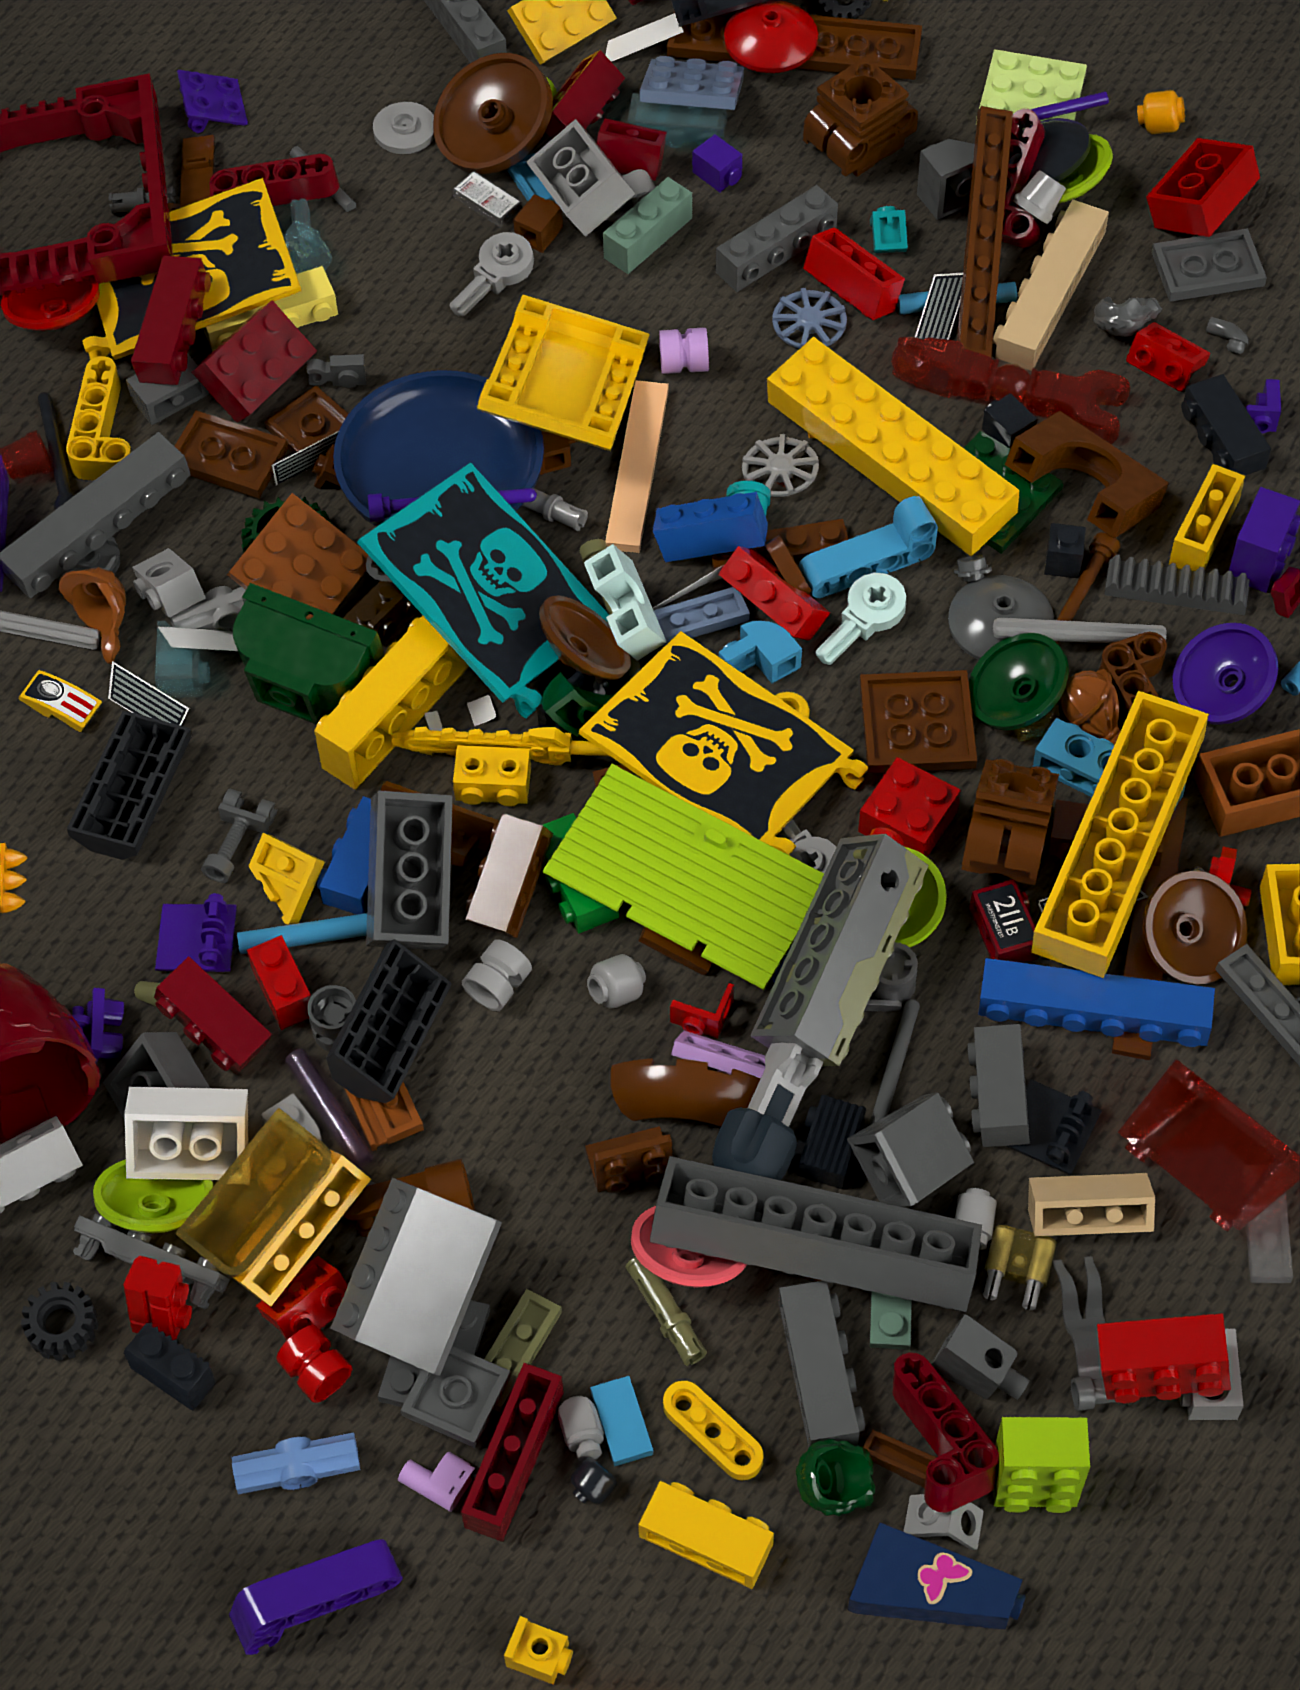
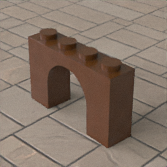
(1061, 442)

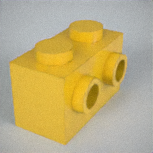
(492, 775)

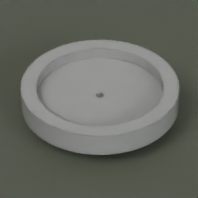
(404, 127)

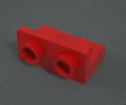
(1166, 355)
(308, 1299)

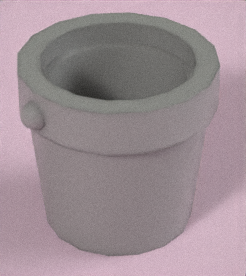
(1040, 196)

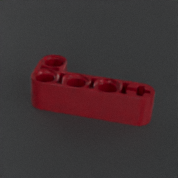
(1018, 177)
(285, 179)
(965, 1454)

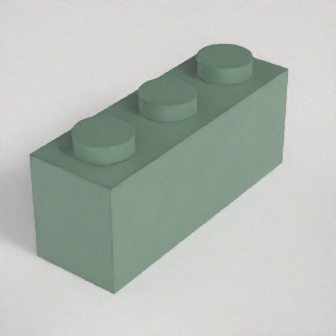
(647, 225)

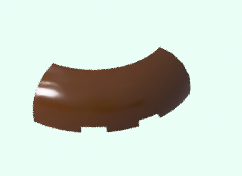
(679, 1090)

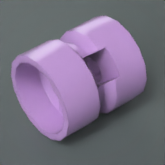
(684, 350)

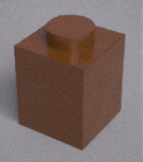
(539, 222)

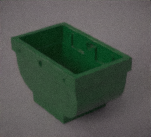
(300, 661)

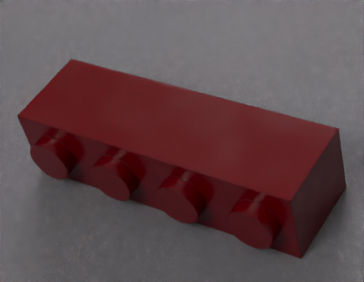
(171, 320)
(512, 1452)

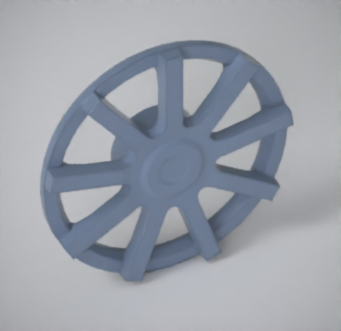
(809, 319)

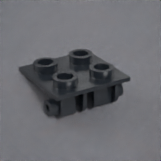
(1057, 1126)

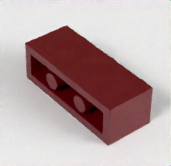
(585, 93)
(211, 1016)

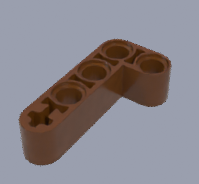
(1134, 666)

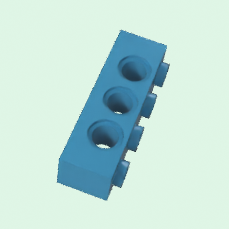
(1057, 751)

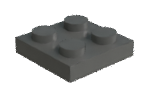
(458, 1399)

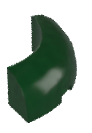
(570, 704)

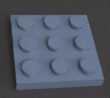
(692, 83)

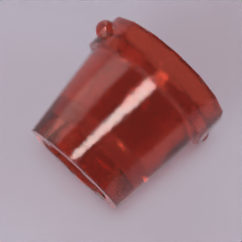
(26, 457)

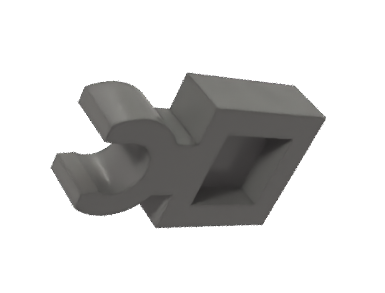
(341, 370)

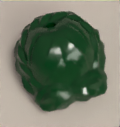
(835, 1477)

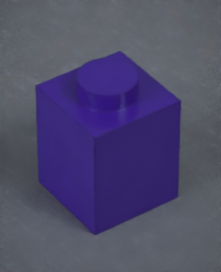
(717, 163)

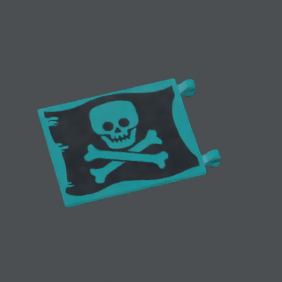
(478, 580)

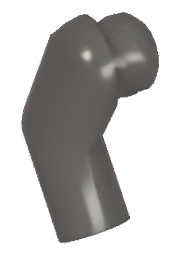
(1229, 331)

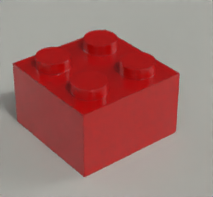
(912, 805)

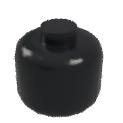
(592, 1482)

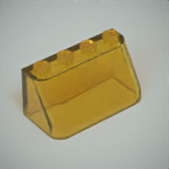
(258, 1196)

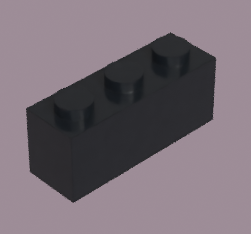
(1225, 426)

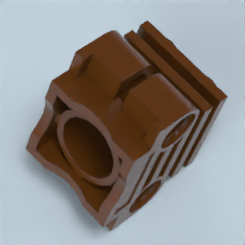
(860, 117)
(1010, 820)

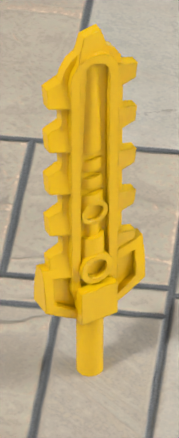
(545, 744)

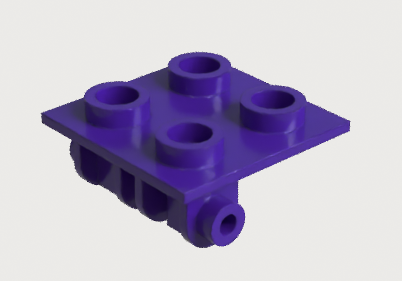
(211, 99)
(199, 932)

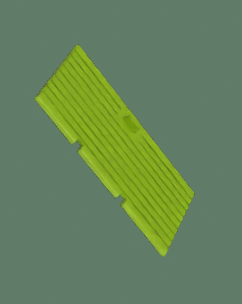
(686, 875)

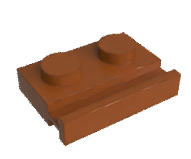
(386, 1121)

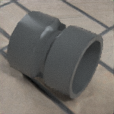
(328, 1012)

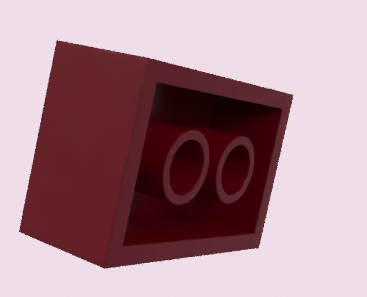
(254, 361)

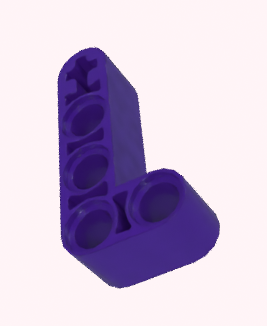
(311, 1591)

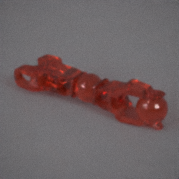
(950, 370)

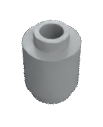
(978, 1208)

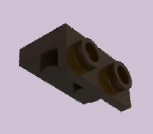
(382, 609)

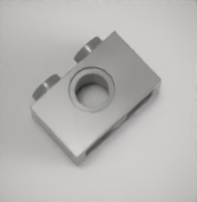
(167, 583)

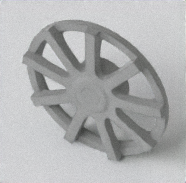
(781, 466)

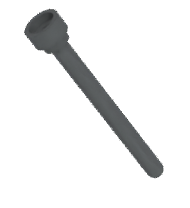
(895, 1061)

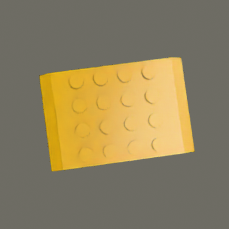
(564, 373)

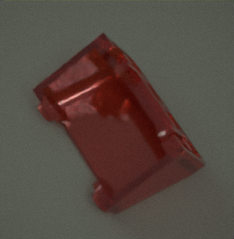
(1211, 1147)

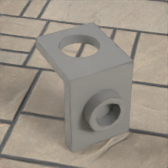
(925, 1522)

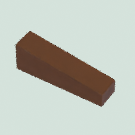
(898, 1457)

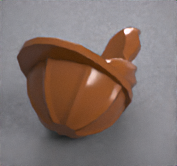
(98, 602)
(1092, 704)

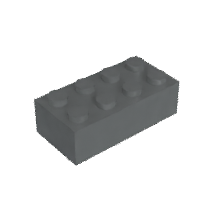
(409, 870)

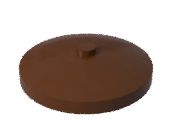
(492, 113)

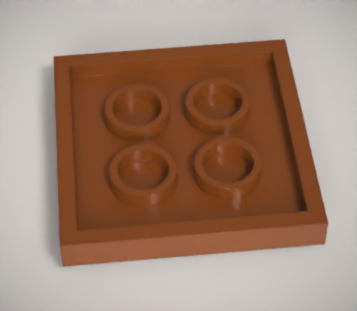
(302, 558)

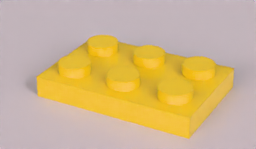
(558, 24)

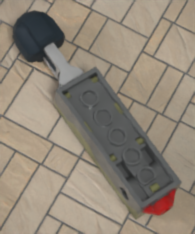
(821, 992)

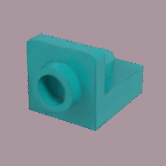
(889, 230)

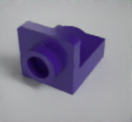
(1267, 407)

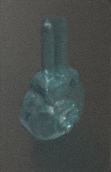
(303, 242)

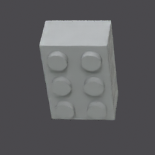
(580, 178)

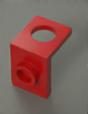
(699, 1020)

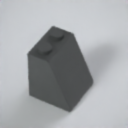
(912, 1151)

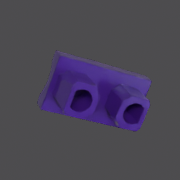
(101, 1012)

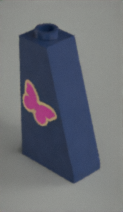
(932, 1584)

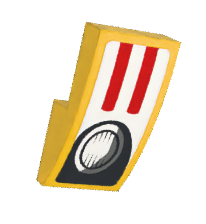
(61, 699)

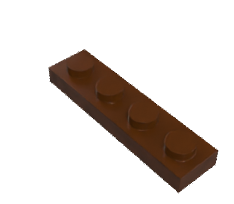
(799, 539)

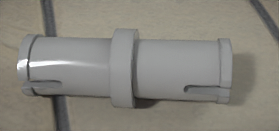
(556, 509)

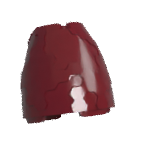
(43, 1057)

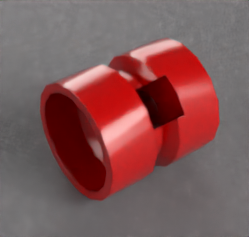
(318, 1367)

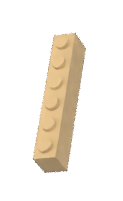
(1051, 284)

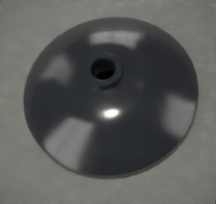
(1062, 149)

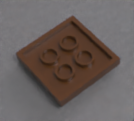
(918, 719)

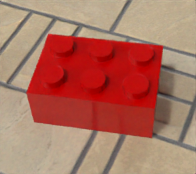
(1203, 187)
(1164, 1357)

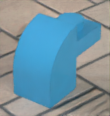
(767, 647)

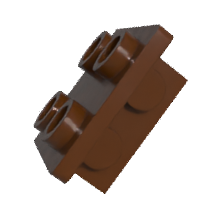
(629, 1159)

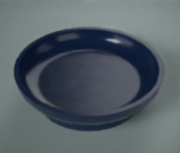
(425, 431)

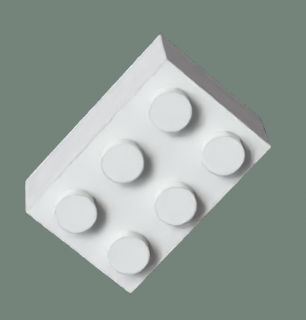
(184, 1132)

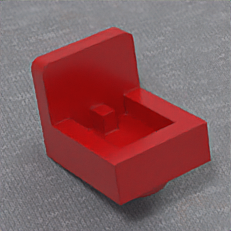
(1223, 868)

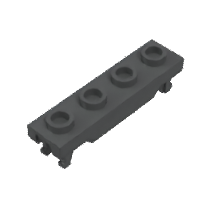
(128, 1247)

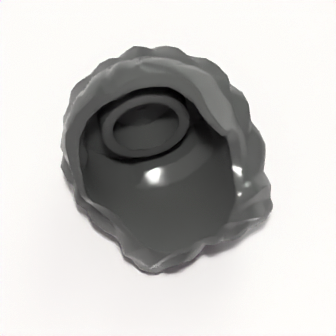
(1125, 318)

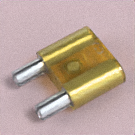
(1020, 1259)

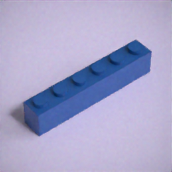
(1098, 1004)

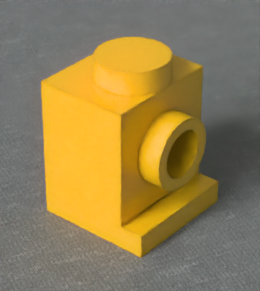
(544, 1666)

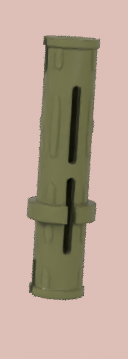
(673, 1321)

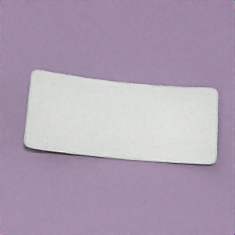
(480, 710)

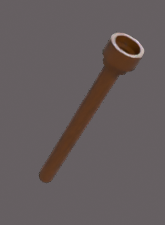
(1101, 551)

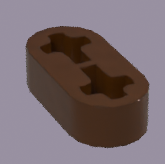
(787, 564)

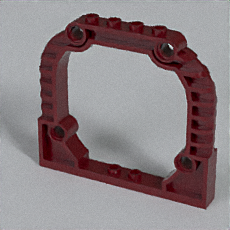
(110, 250)

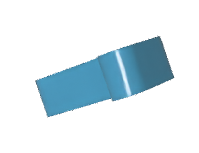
(883, 549)

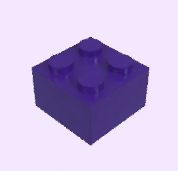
(1266, 538)

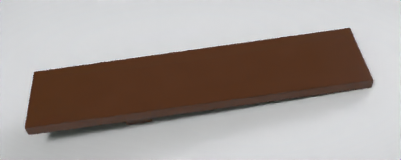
(197, 168)

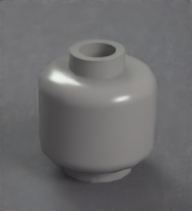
(616, 981)

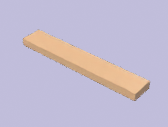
(637, 466)

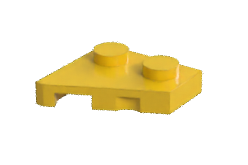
(286, 875)

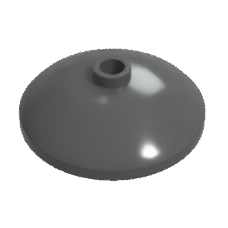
(979, 604)

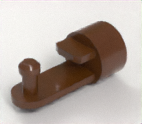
(444, 1180)

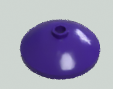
(1217, 659)

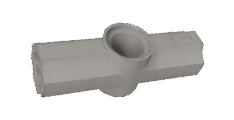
(214, 612)

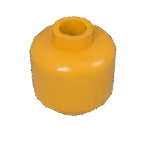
(1161, 112)

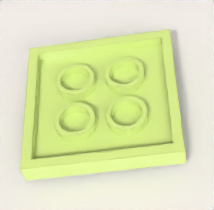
(1031, 82)

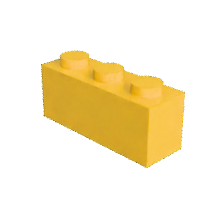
(1207, 518)
(706, 1533)

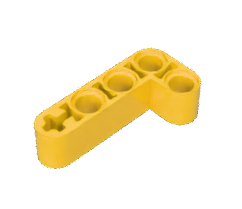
(89, 442)

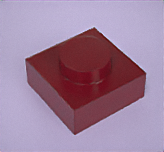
(1287, 592)

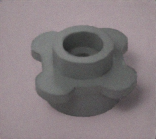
(972, 568)

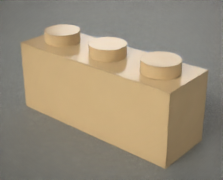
(1091, 1204)

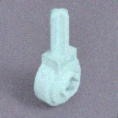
(874, 605)

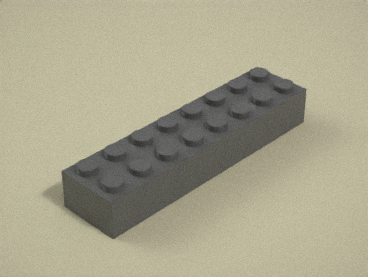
(817, 1234)

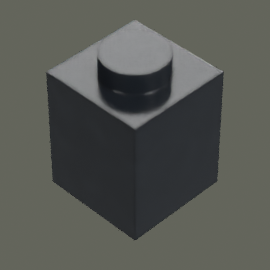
(1007, 419)
(1064, 550)

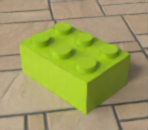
(1041, 1463)

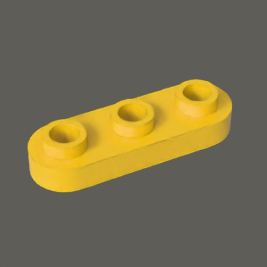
(706, 1414)

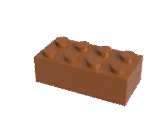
(1251, 783)

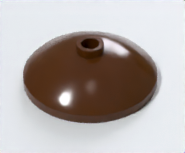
(582, 638)
(1212, 922)

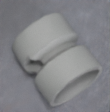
(493, 980)

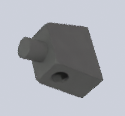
(979, 1361)

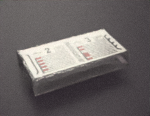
(487, 199)

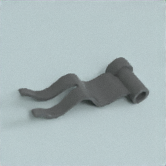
(1089, 1386)

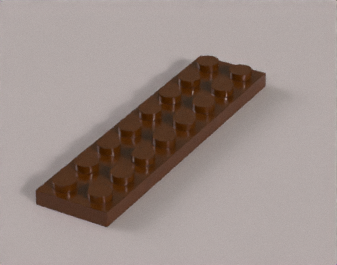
(839, 45)

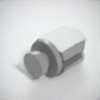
(581, 1427)

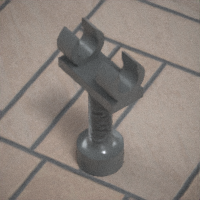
(218, 866)

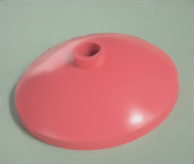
(676, 1264)

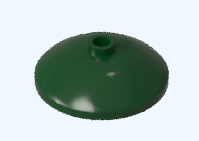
(1018, 681)

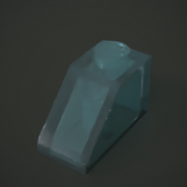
(179, 670)

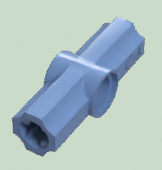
(295, 1463)

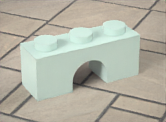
(632, 616)

